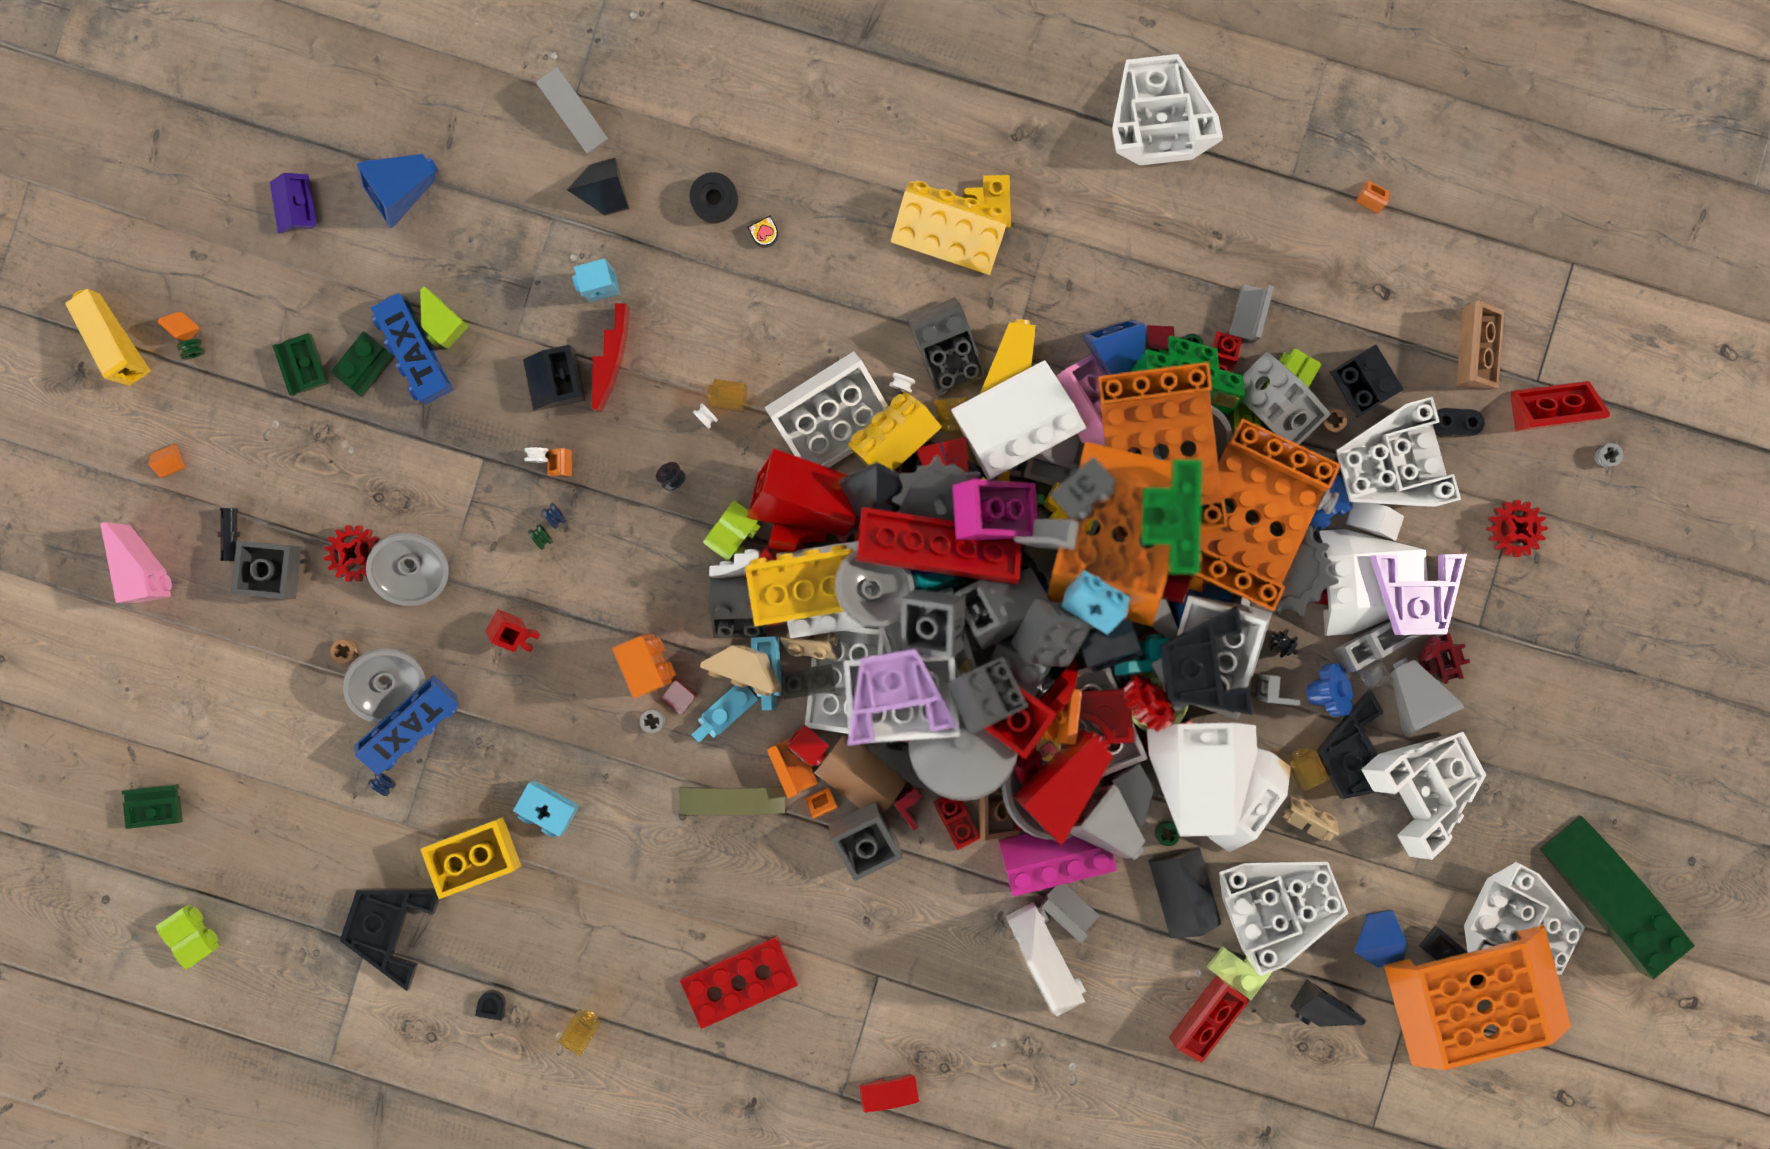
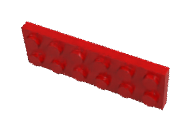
(933, 547)

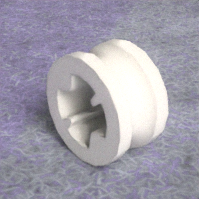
(902, 383)
(705, 416)
(536, 455)

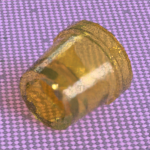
(944, 414)

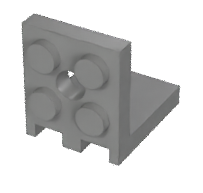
(1282, 400)

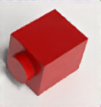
(807, 746)

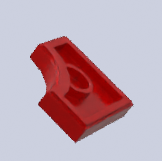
(790, 537)
(1109, 712)

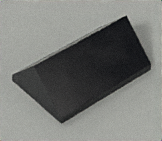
(1185, 894)

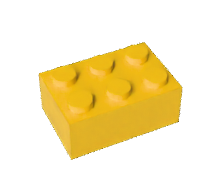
(895, 433)
(470, 857)

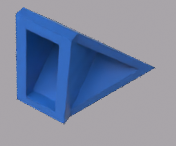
(1381, 939)

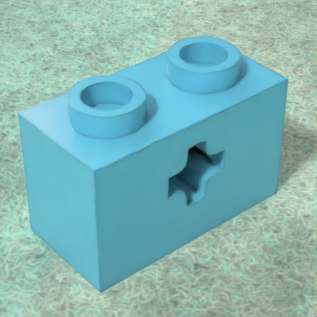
(596, 280)
(1096, 602)
(560, 809)

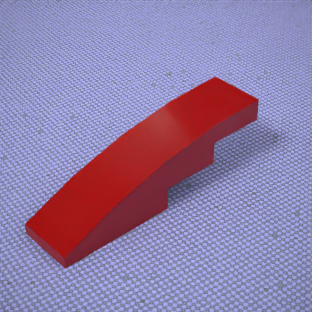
(607, 366)

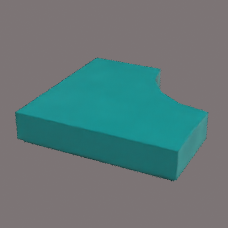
(937, 581)

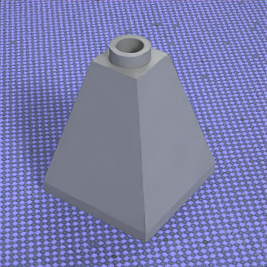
(1420, 697)
(1109, 824)

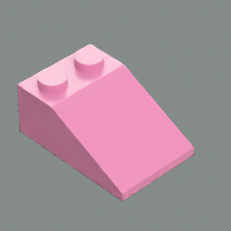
(132, 566)

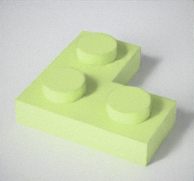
(1237, 972)

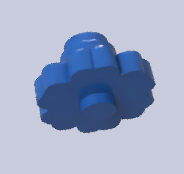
(1332, 690)

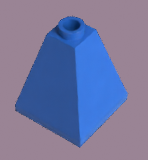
(396, 183)
(1118, 346)

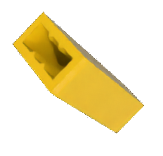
(106, 338)
(1013, 353)

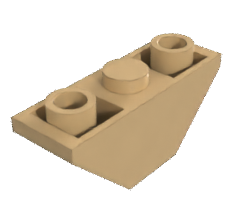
(745, 668)

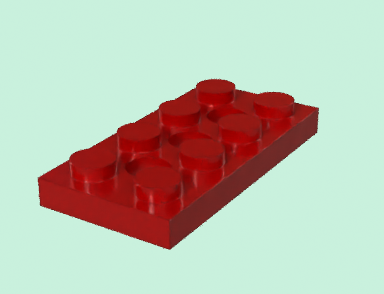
(736, 1000)

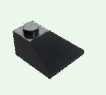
(872, 488)
(1322, 1008)

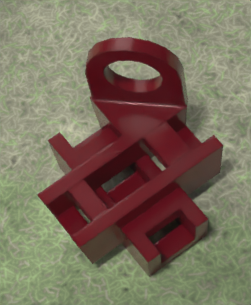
(1437, 658)

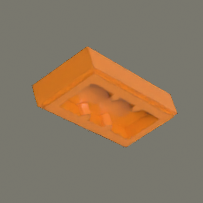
(1068, 720)

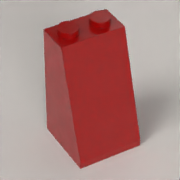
(801, 495)
(1065, 784)

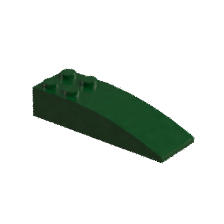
(1617, 898)

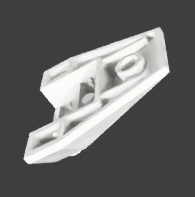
(1162, 113)
(1357, 599)

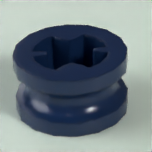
(554, 515)
(382, 784)

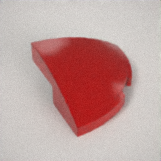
(1062, 688)

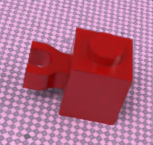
(509, 631)

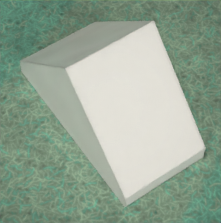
(1375, 519)

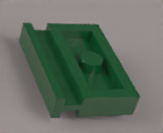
(300, 364)
(362, 364)
(152, 806)

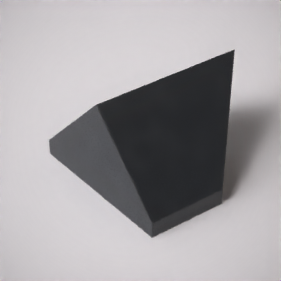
(601, 187)

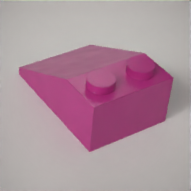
(994, 509)

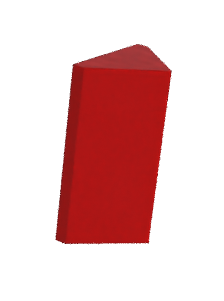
(1557, 406)
(1025, 728)
(1208, 1019)

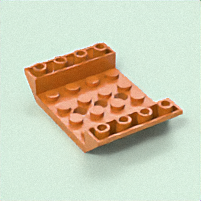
(1167, 410)
(1280, 485)
(1124, 564)
(1441, 1010)

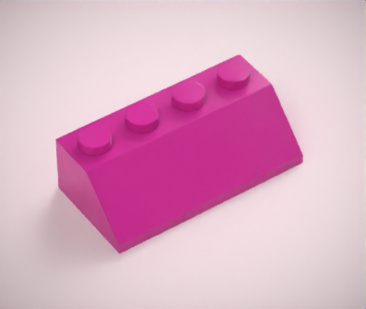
(1044, 863)

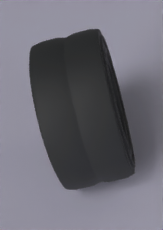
(713, 182)

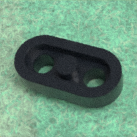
(1458, 422)

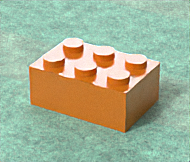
(644, 664)

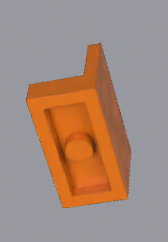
(791, 771)

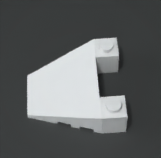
(1435, 785)
(1045, 960)

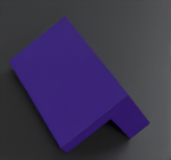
(292, 202)

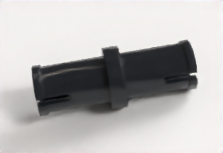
(228, 533)

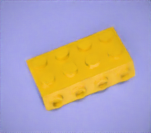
(950, 227)
(794, 586)

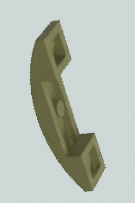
(732, 801)

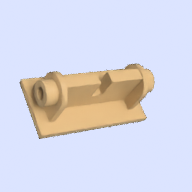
(818, 647)
(1322, 825)

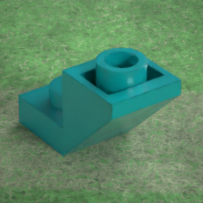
(1142, 664)

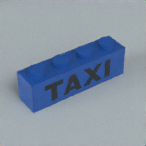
(411, 348)
(406, 725)

